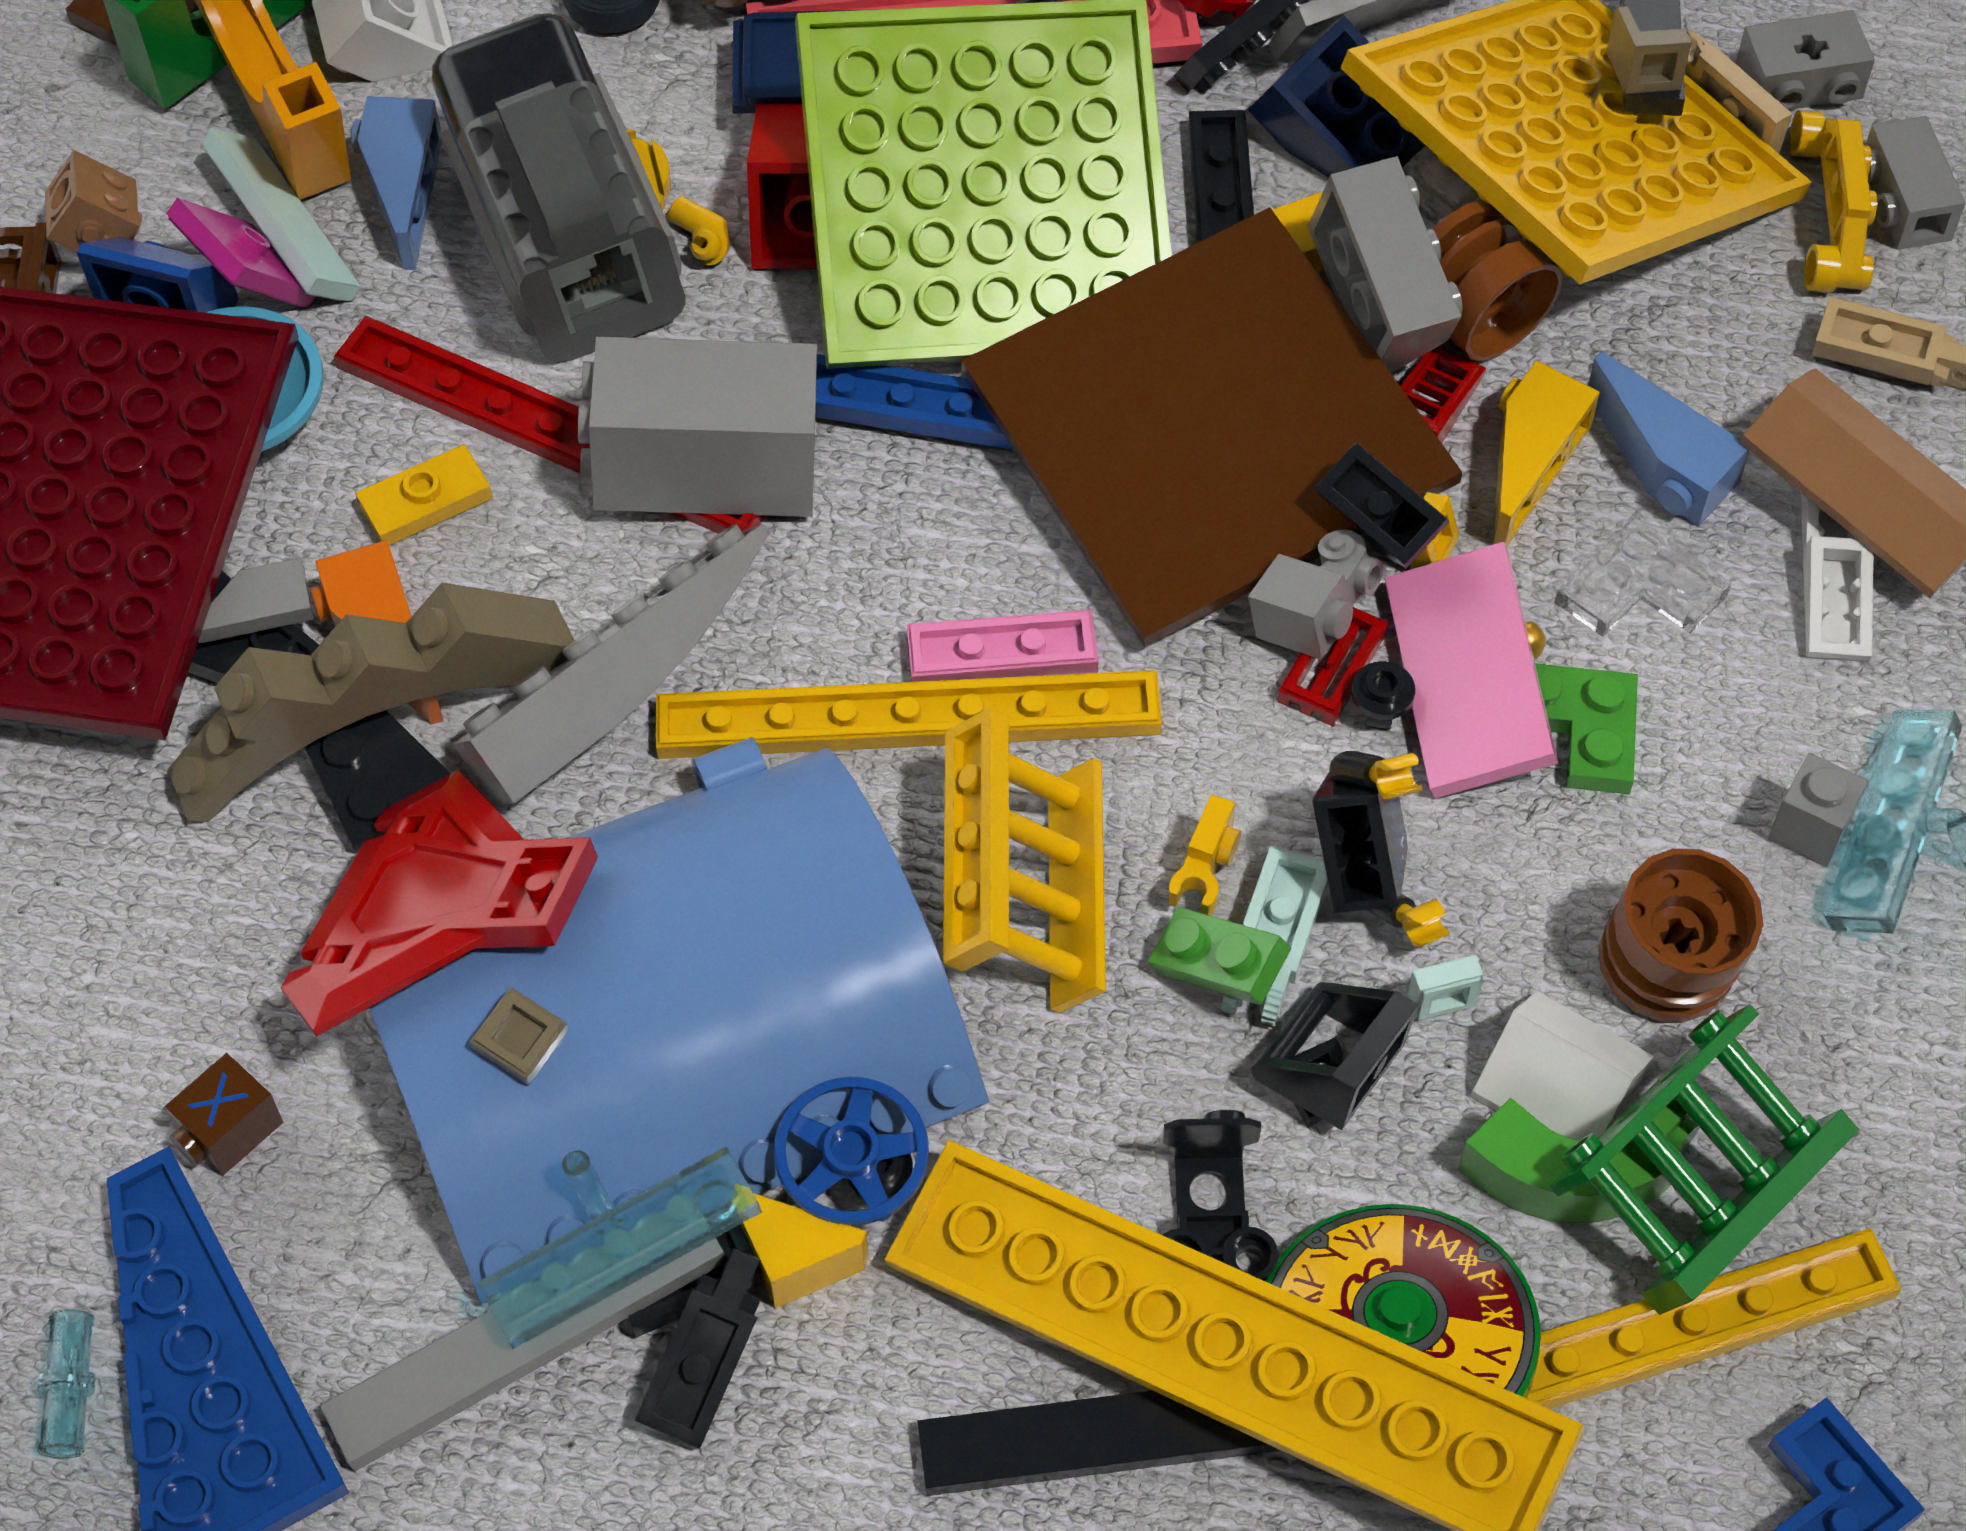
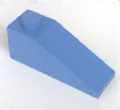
(400, 159)
(1671, 447)

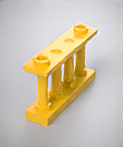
(979, 870)

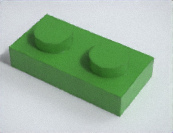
(1219, 955)

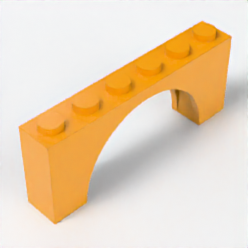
(287, 101)

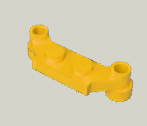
(1847, 197)

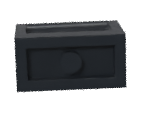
(1337, 1091)

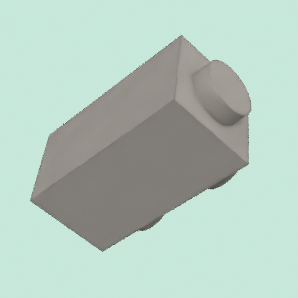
(1913, 183)

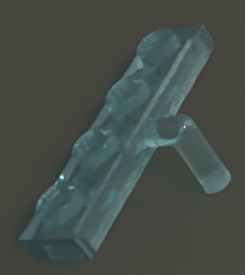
(1895, 822)
(617, 1242)

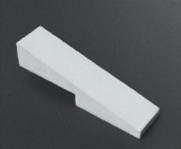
(1835, 588)

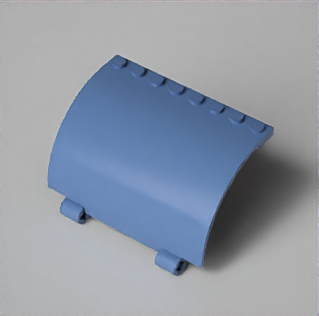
(703, 989)

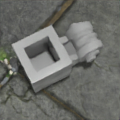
(1313, 604)

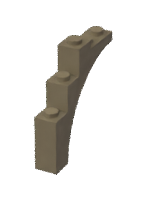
(364, 666)

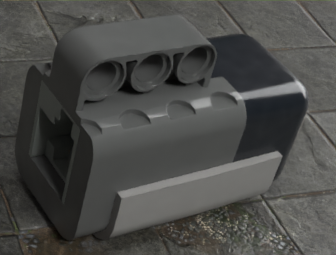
(556, 188)

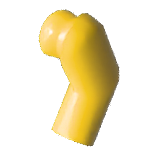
(707, 228)

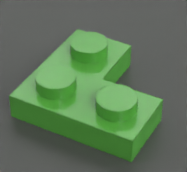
(1601, 724)

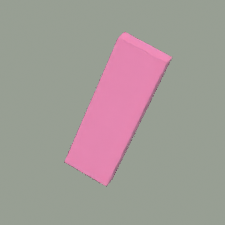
(1003, 647)

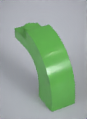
(1520, 1157)

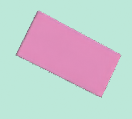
(1471, 670)

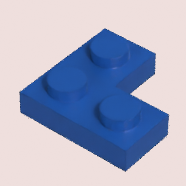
(1842, 1476)

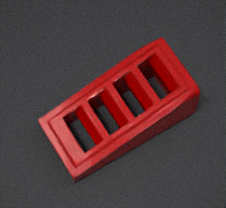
(1453, 402)

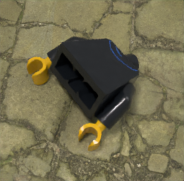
(1367, 841)

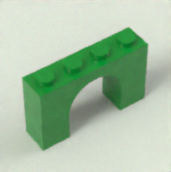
(173, 49)

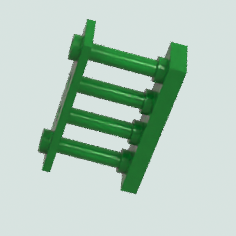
(1765, 1181)

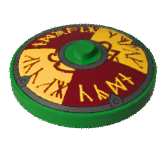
(1422, 1284)

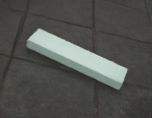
(281, 215)

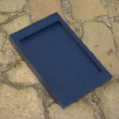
(765, 61)

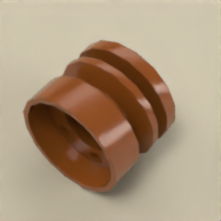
(1501, 279)
(1680, 935)

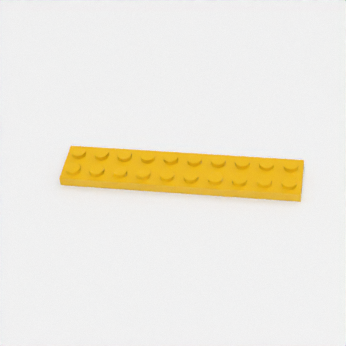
(1235, 1347)

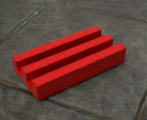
(1313, 699)

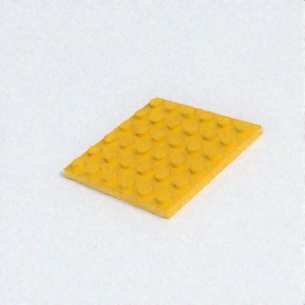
(1541, 133)

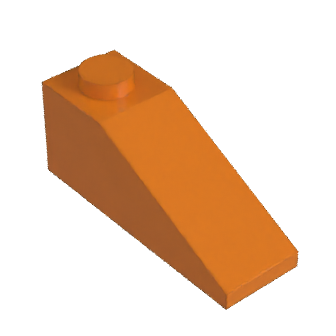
(368, 586)

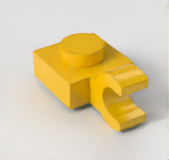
(1211, 845)

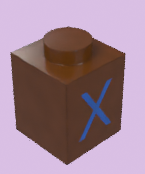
(222, 1116)

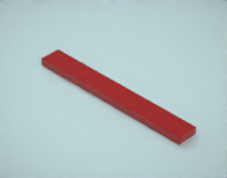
(480, 399)

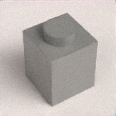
(1818, 809)

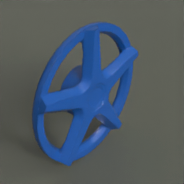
(851, 1152)

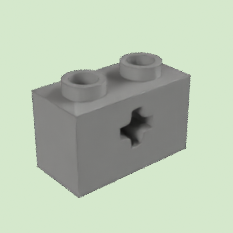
(1808, 59)

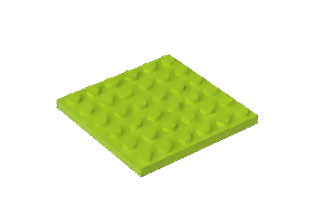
(975, 169)

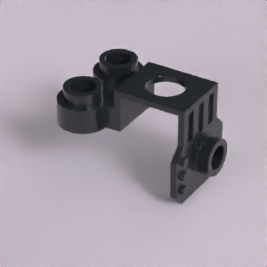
(1217, 1148)

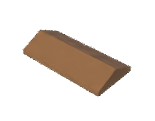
(1864, 478)

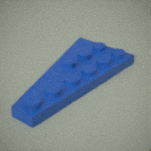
(208, 1398)

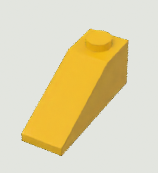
(1539, 433)

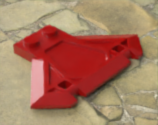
(429, 892)

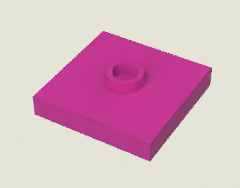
(238, 252)

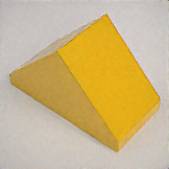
(802, 1251)

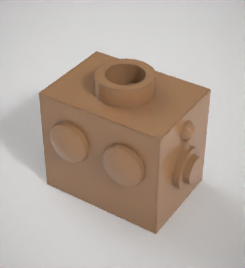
(90, 203)

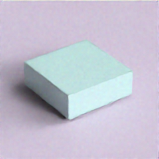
(1446, 987)

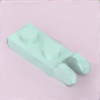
(1285, 905)

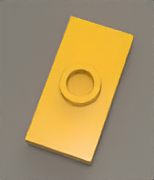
(424, 495)

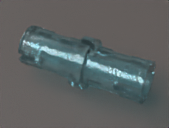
(66, 1384)

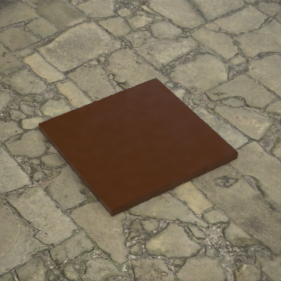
(1198, 417)

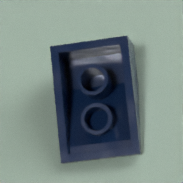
(1325, 114)

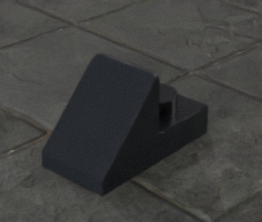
(1381, 506)

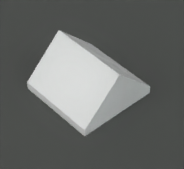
(1561, 1069)

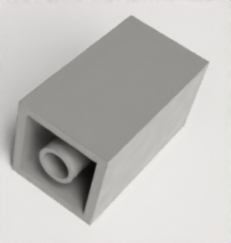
(699, 426)

